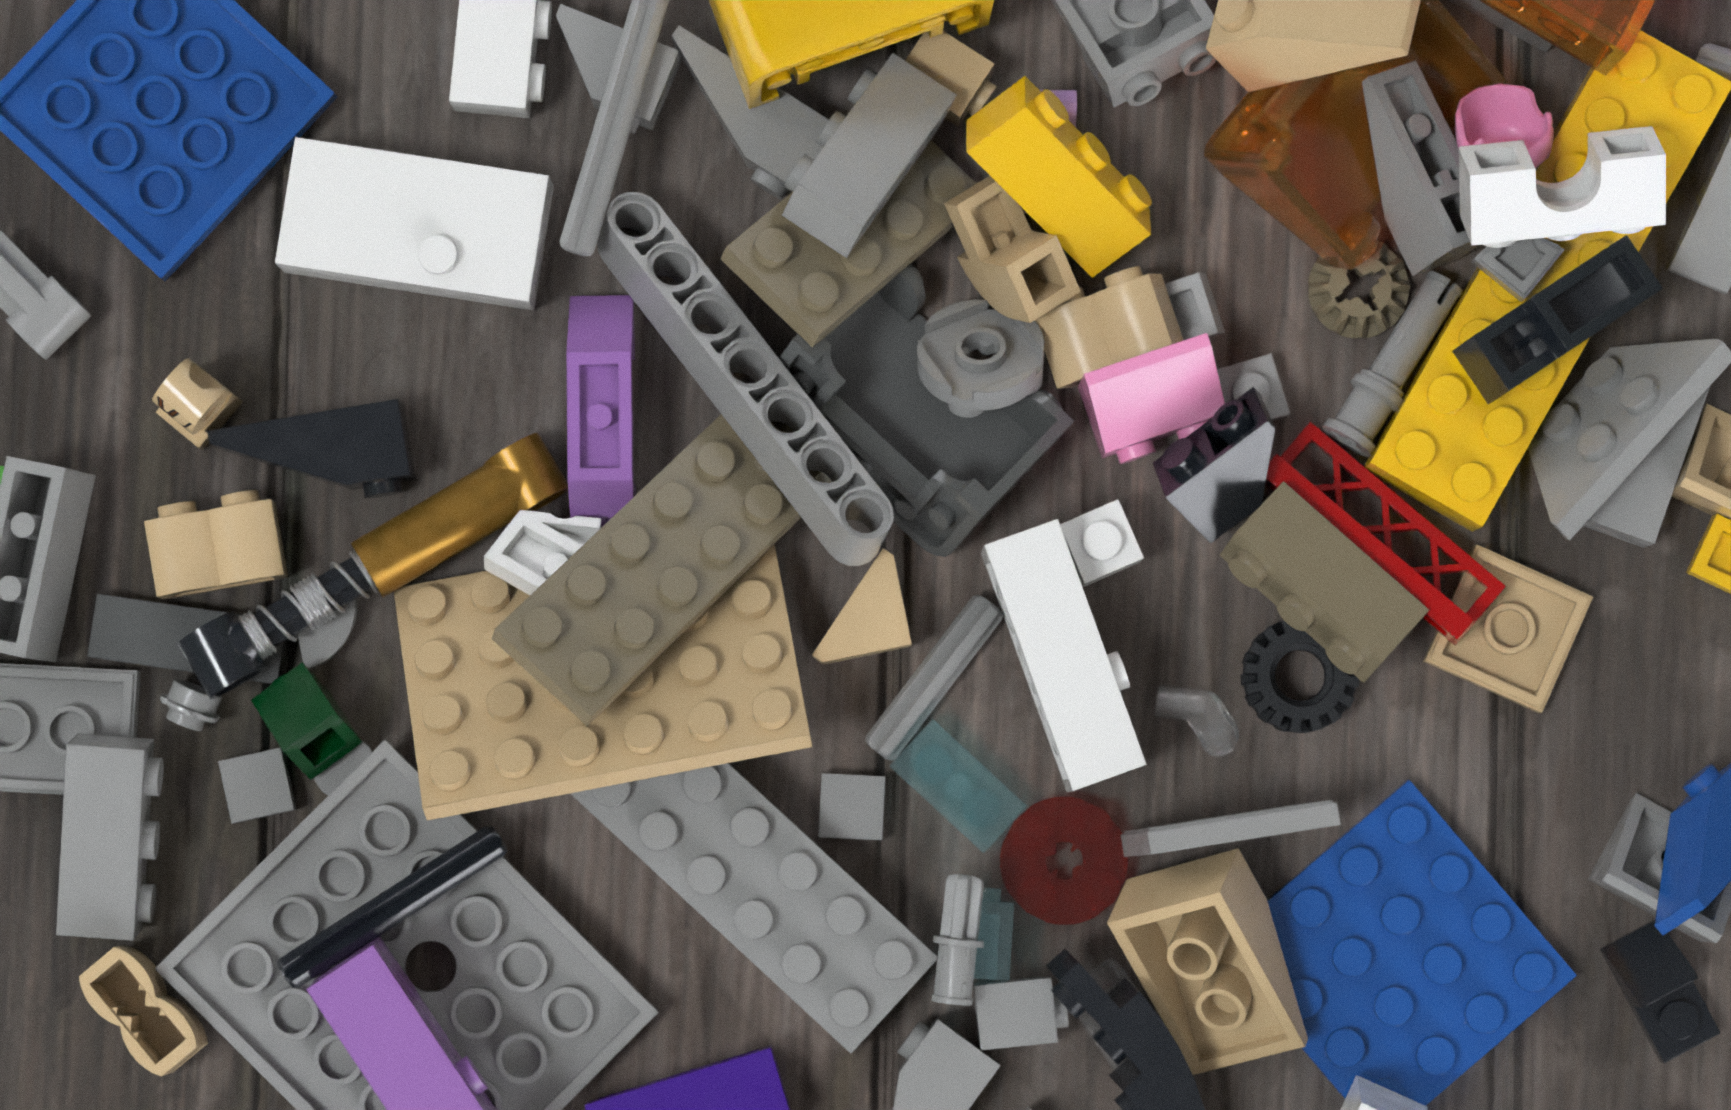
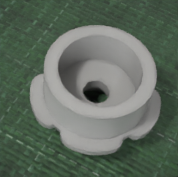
(190, 705)

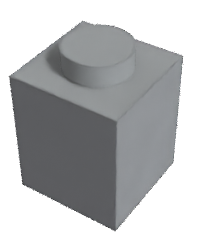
(1018, 1013)

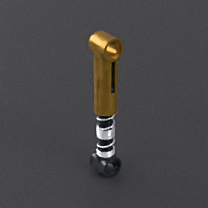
(386, 558)

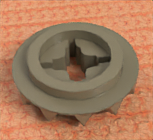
(1353, 317)

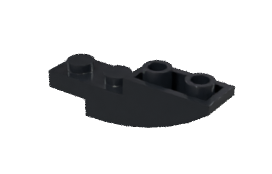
(1155, 1068)

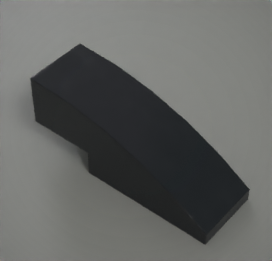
(1557, 319)

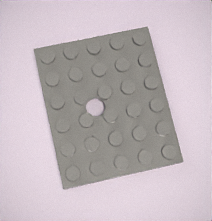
(527, 992)

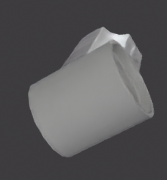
(36, 305)

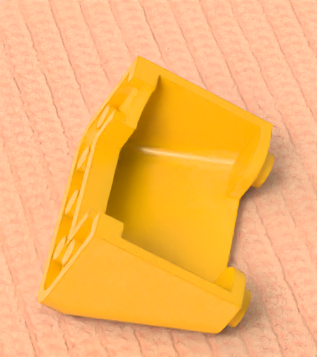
(803, 36)

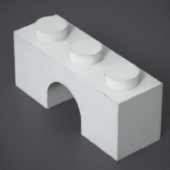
(1614, 190)

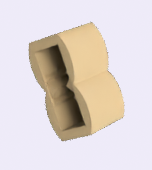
(1108, 325)
(216, 546)
(133, 995)

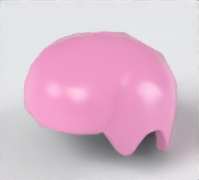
(1504, 115)

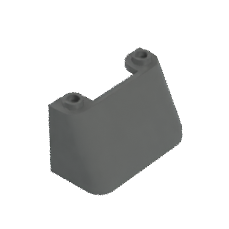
(928, 462)

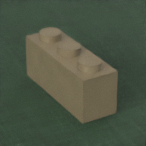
(1322, 583)

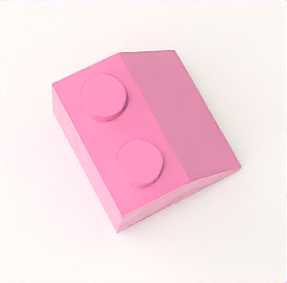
(1152, 398)

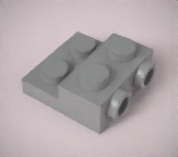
(1139, 42)

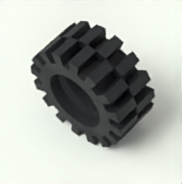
(1275, 707)

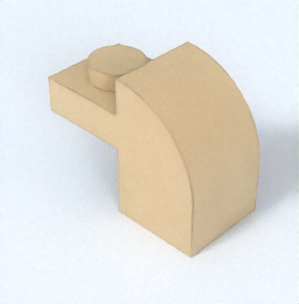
(1007, 263)

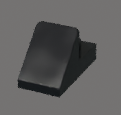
(1660, 991)

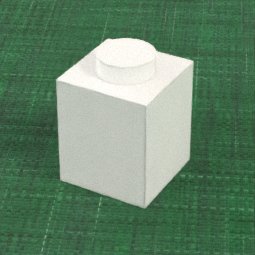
(1101, 543)

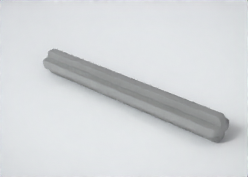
(612, 126)

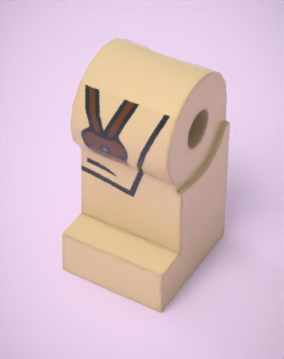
(194, 402)

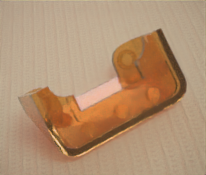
(1309, 146)

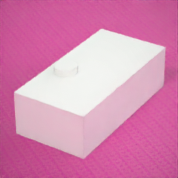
(414, 223)
(1063, 656)

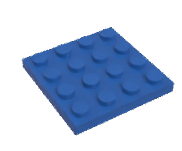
(159, 115)
(1408, 953)

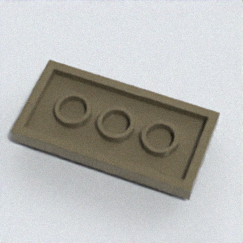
(819, 287)

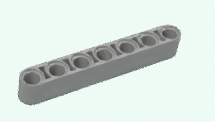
(745, 406)

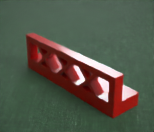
(1442, 613)

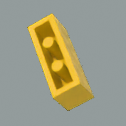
(1059, 175)

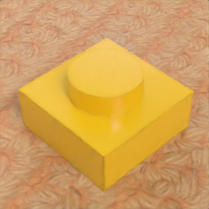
(1713, 555)

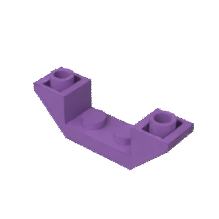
(600, 405)

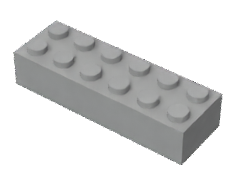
(769, 893)

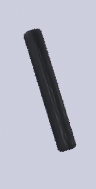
(392, 906)

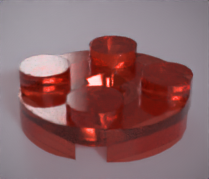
(1035, 836)

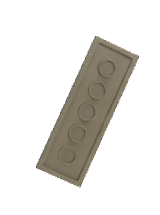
(649, 572)

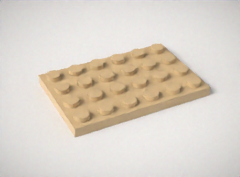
(502, 739)

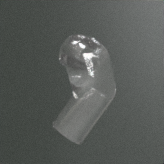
(1205, 715)

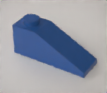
(1696, 849)

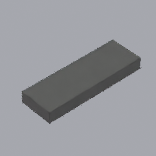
(150, 631)

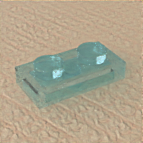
(958, 786)

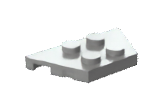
(1616, 421)

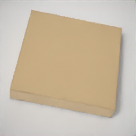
(1521, 636)

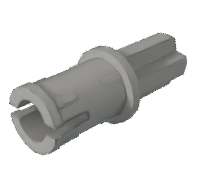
(958, 940)

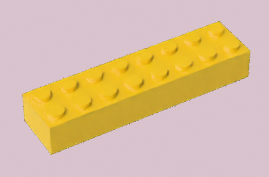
(1445, 437)

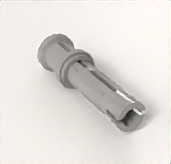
(1379, 388)

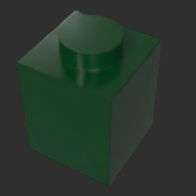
(306, 721)

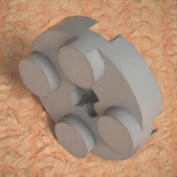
(975, 384)

